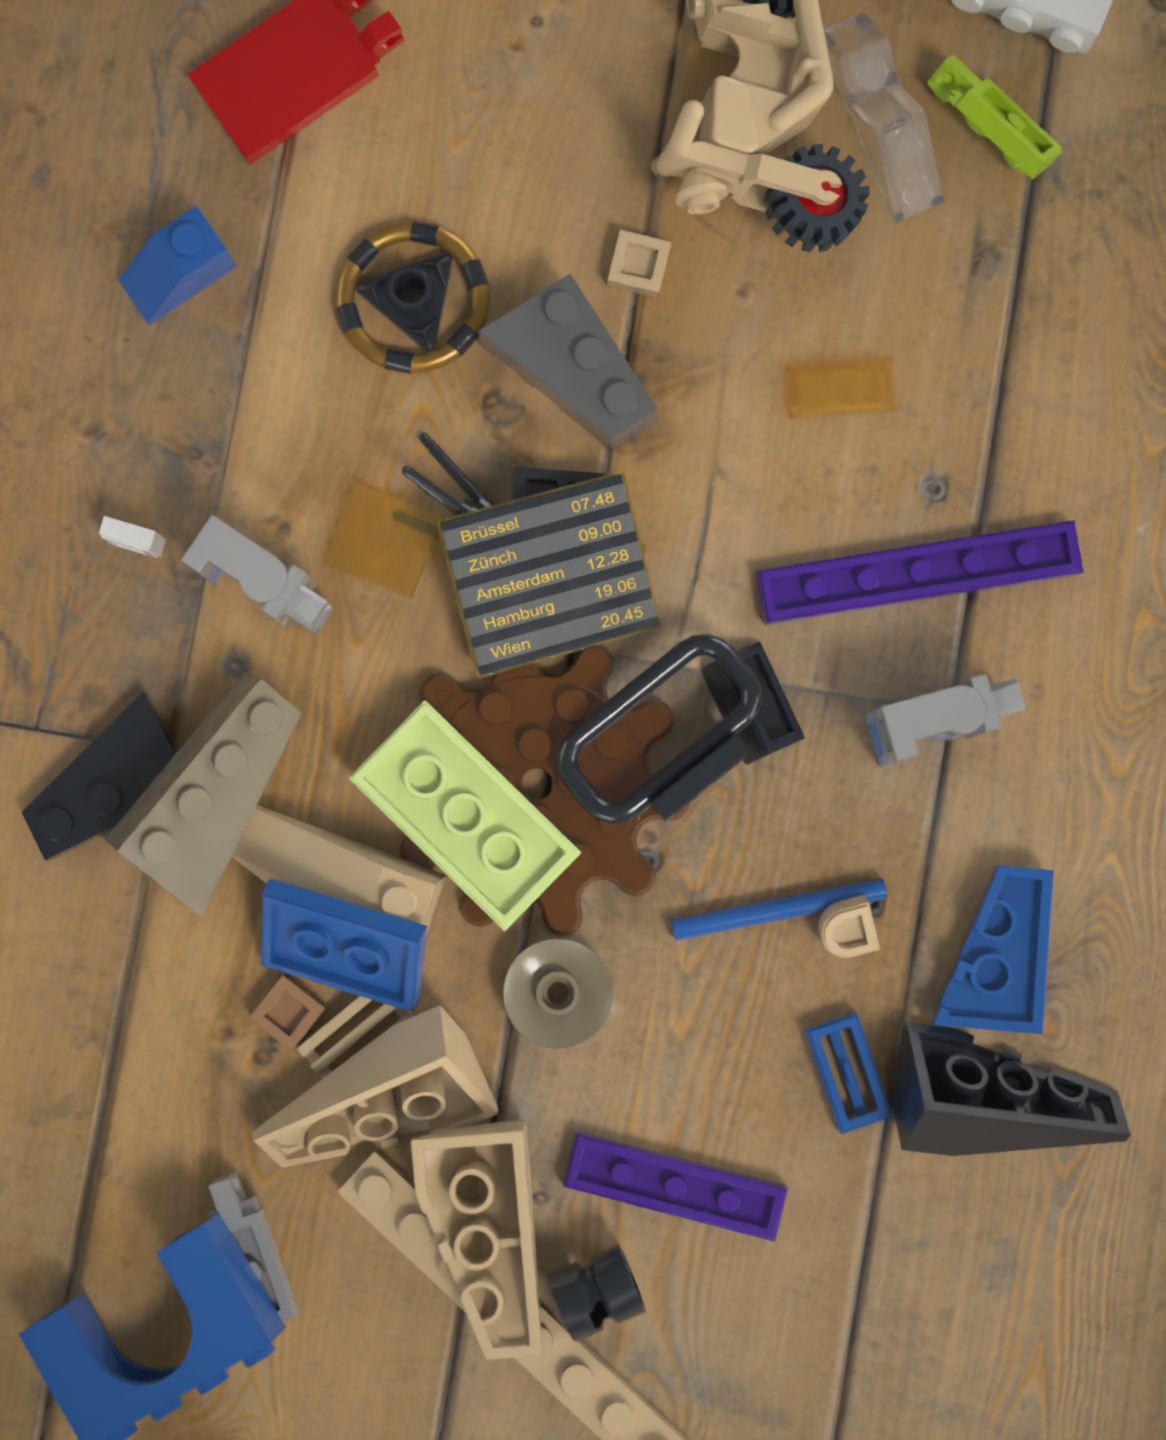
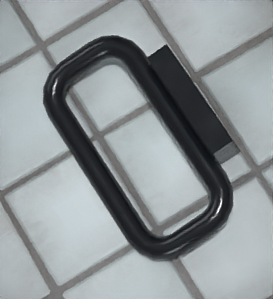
(693, 768)

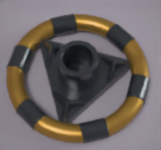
(412, 297)

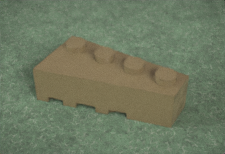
(207, 792)

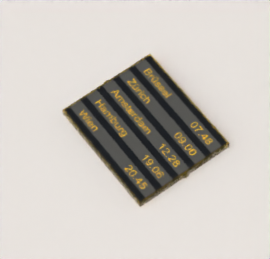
(549, 574)

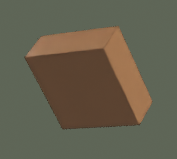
(288, 1012)

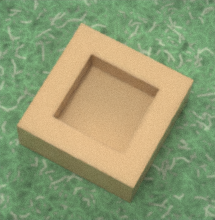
(639, 263)

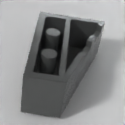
(573, 361)

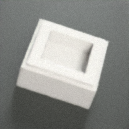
(132, 537)

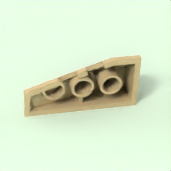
(337, 867)
(481, 1211)

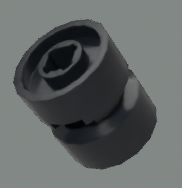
(596, 1293)

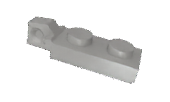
(254, 1237)

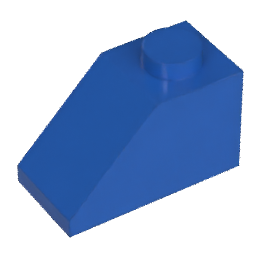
(175, 265)

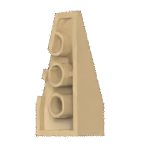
(397, 1085)

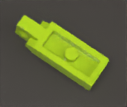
(995, 116)

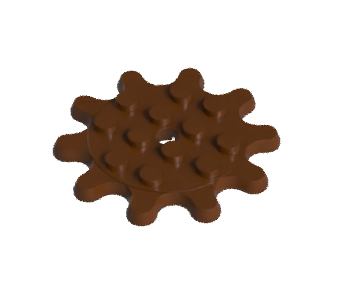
(519, 728)

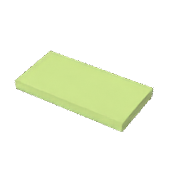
(464, 815)

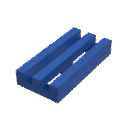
(832, 1028)

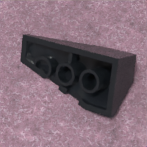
(977, 1101)

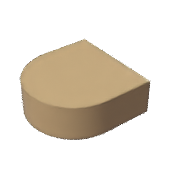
(848, 928)

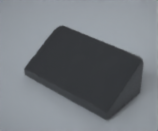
(775, 723)

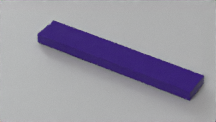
(919, 572)

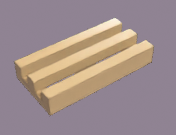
(321, 1063)

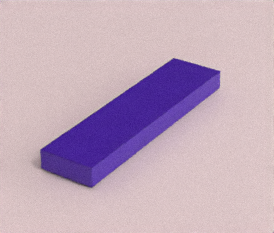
(675, 1186)

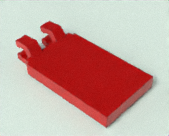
(292, 70)

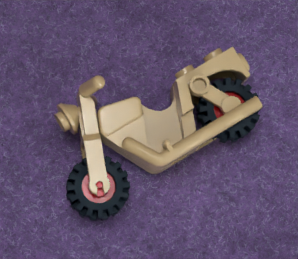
(765, 102)

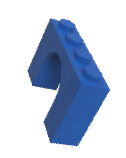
(106, 1390)

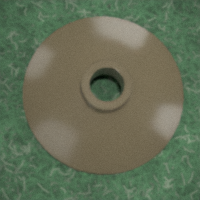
(551, 1022)

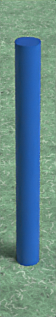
(774, 909)

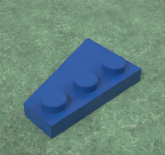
(1004, 957)

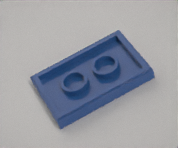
(342, 945)

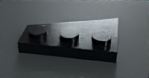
(101, 781)

